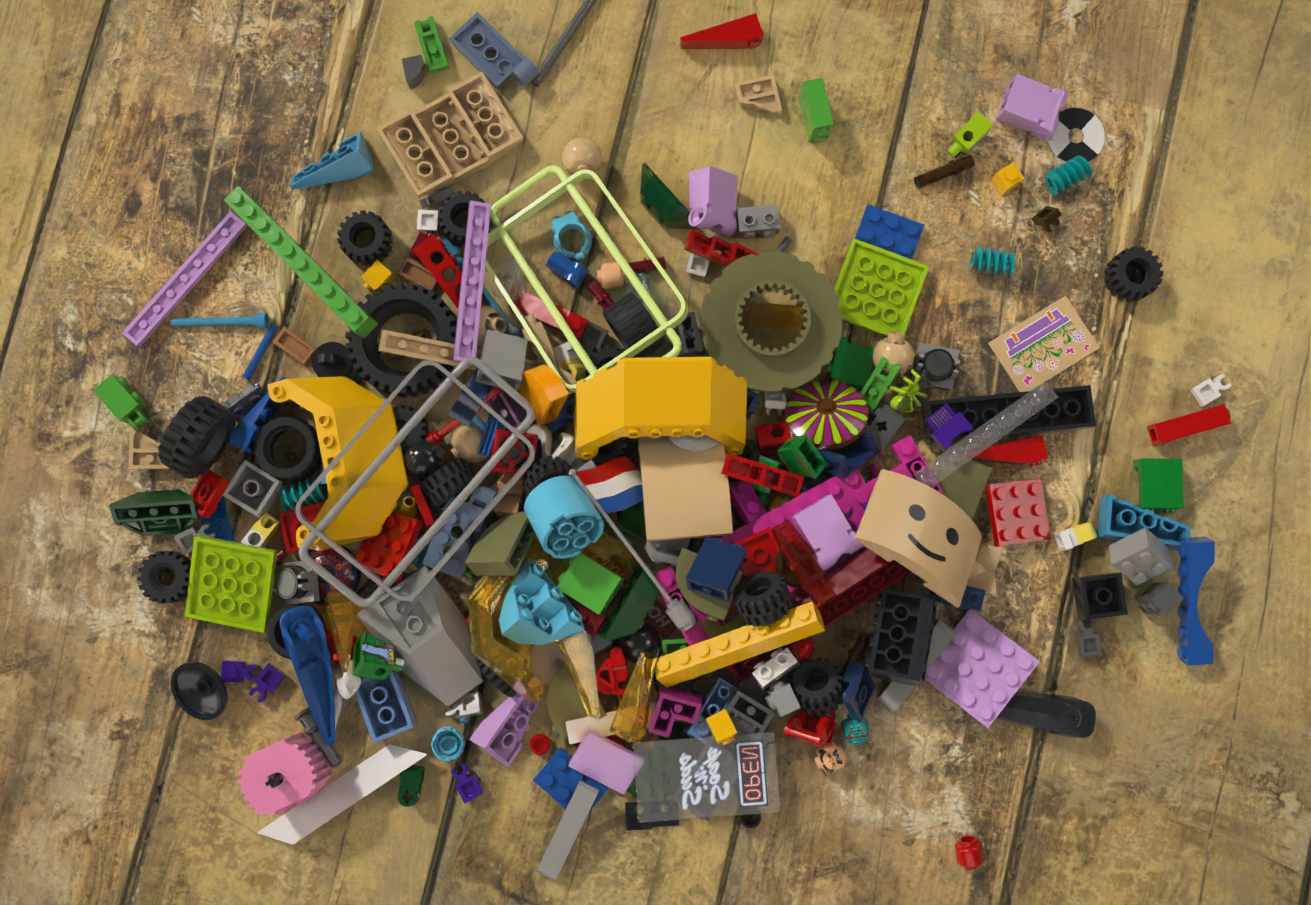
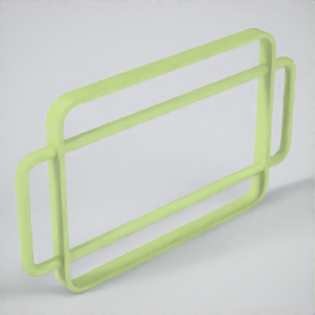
(568, 184)

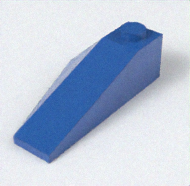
(246, 431)

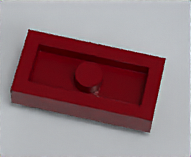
(591, 621)

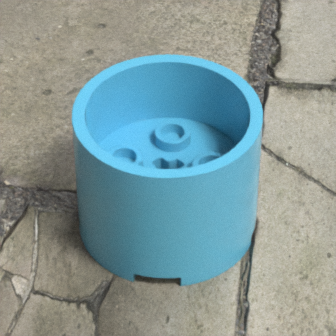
(563, 517)

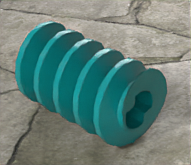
(1067, 174)
(993, 260)
(290, 497)

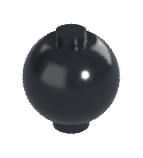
(423, 459)
(644, 640)

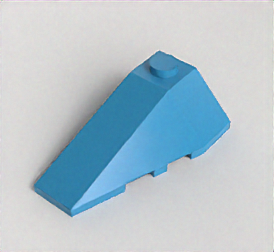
(345, 163)

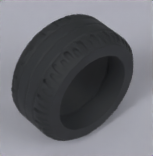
(274, 630)

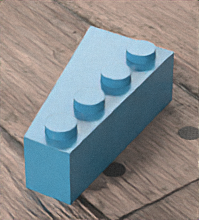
(1122, 519)

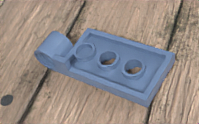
(507, 61)
(463, 517)

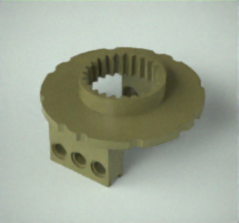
(791, 365)

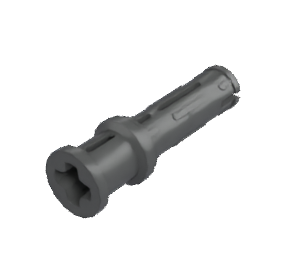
(311, 729)

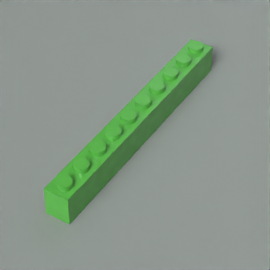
(301, 262)

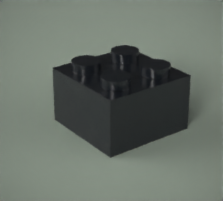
(1099, 596)

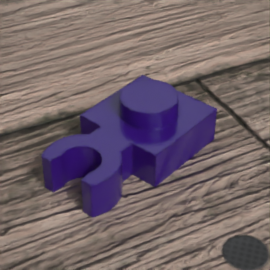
(236, 671)
(268, 680)
(468, 786)

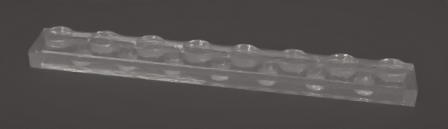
(986, 435)

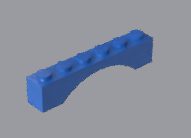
(1196, 558)

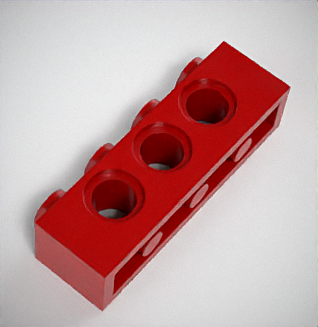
(424, 252)
(771, 437)

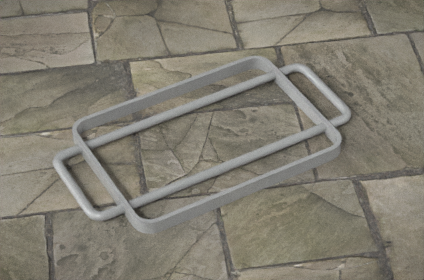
(384, 586)

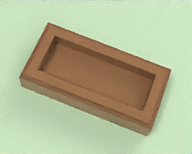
(417, 274)
(294, 346)

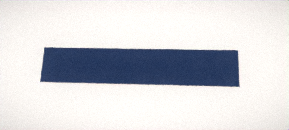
(465, 406)

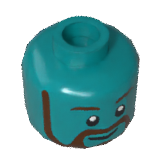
(854, 731)

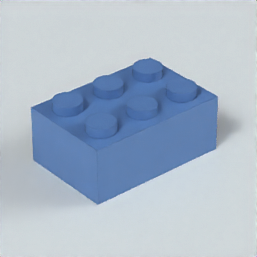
(385, 706)

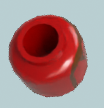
(804, 650)
(969, 852)

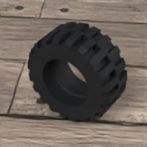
(196, 437)

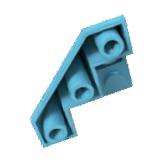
(537, 609)

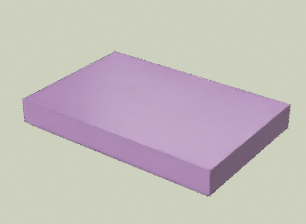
(604, 762)

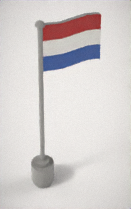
(613, 489)

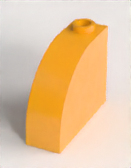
(544, 391)

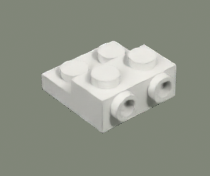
(778, 666)

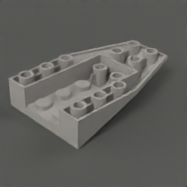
(427, 636)

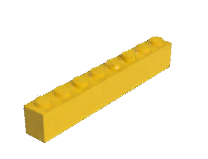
(737, 646)

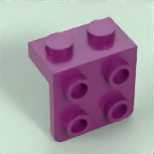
(745, 502)

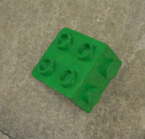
(851, 363)

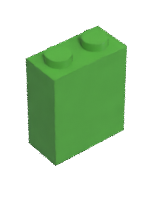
(815, 110)
(590, 583)

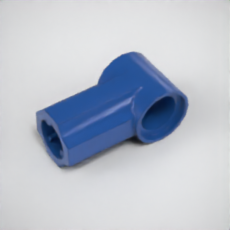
(573, 272)

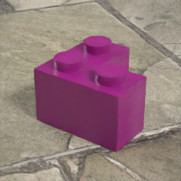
(672, 705)

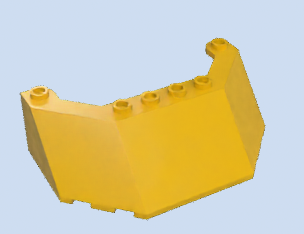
(660, 400)
(339, 413)

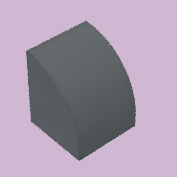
(414, 70)

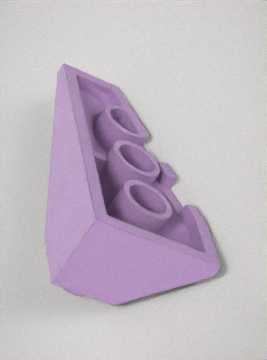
(503, 729)

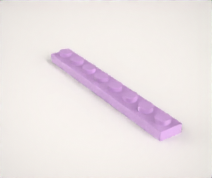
(184, 279)
(472, 281)

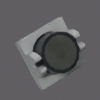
(940, 365)
(297, 583)

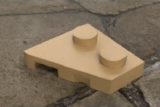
(759, 94)
(143, 452)

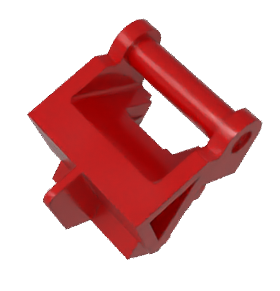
(612, 672)
(812, 728)

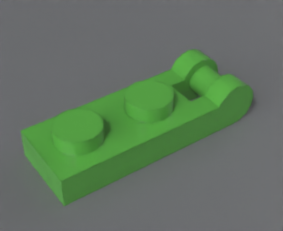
(431, 45)
(878, 382)

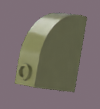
(966, 485)
(502, 547)
(713, 607)
(565, 702)

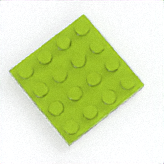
(878, 288)
(230, 583)

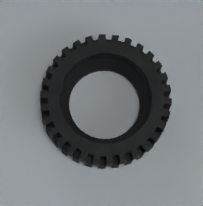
(382, 308)

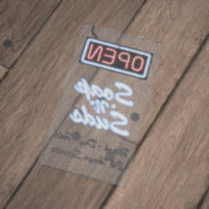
(705, 778)

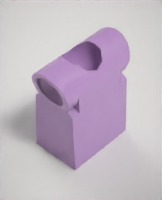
(1032, 106)
(713, 200)
(826, 531)

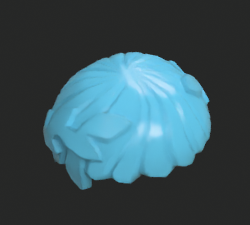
(448, 743)

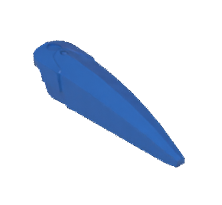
(311, 660)

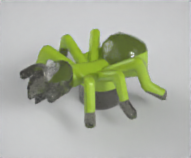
(905, 394)

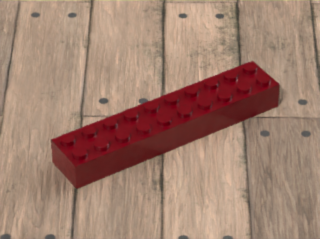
(852, 583)

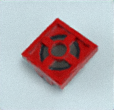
(517, 454)

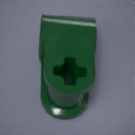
(411, 780)

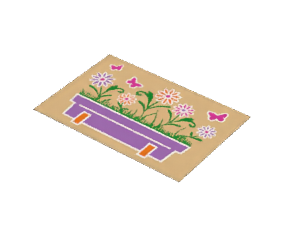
(1044, 345)

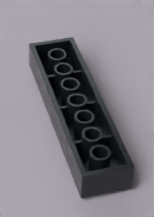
(1068, 412)

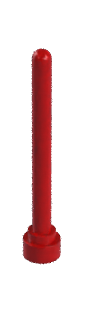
(438, 436)

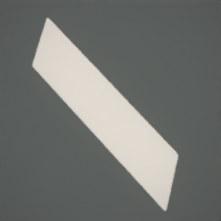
(342, 793)

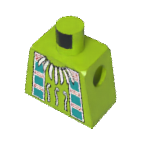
(974, 131)

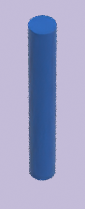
(260, 351)

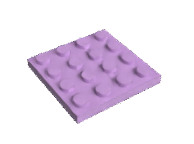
(980, 669)

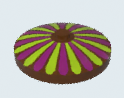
(828, 413)

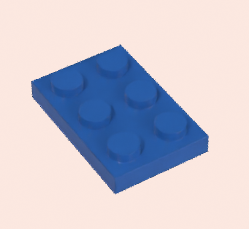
(889, 231)
(561, 780)

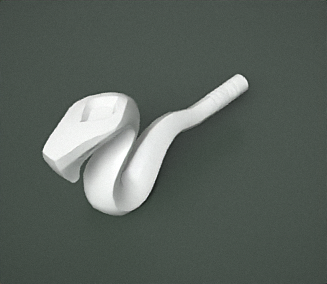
(544, 434)
(344, 686)

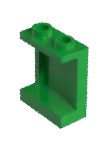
(1160, 484)

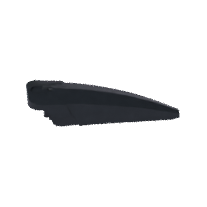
(1055, 714)

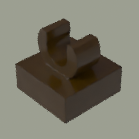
(1047, 216)

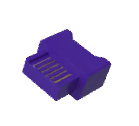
(947, 426)

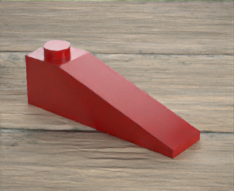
(734, 34)
(531, 304)
(1020, 452)

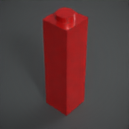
(1189, 424)

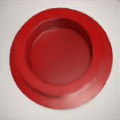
(540, 744)

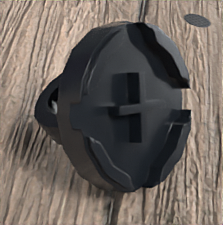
(331, 360)

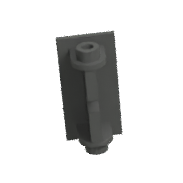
(240, 405)

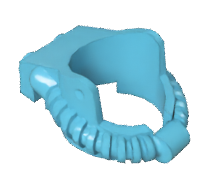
(567, 222)

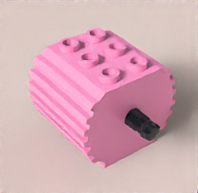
(284, 775)

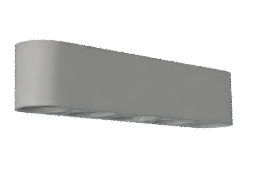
(895, 693)
(567, 830)

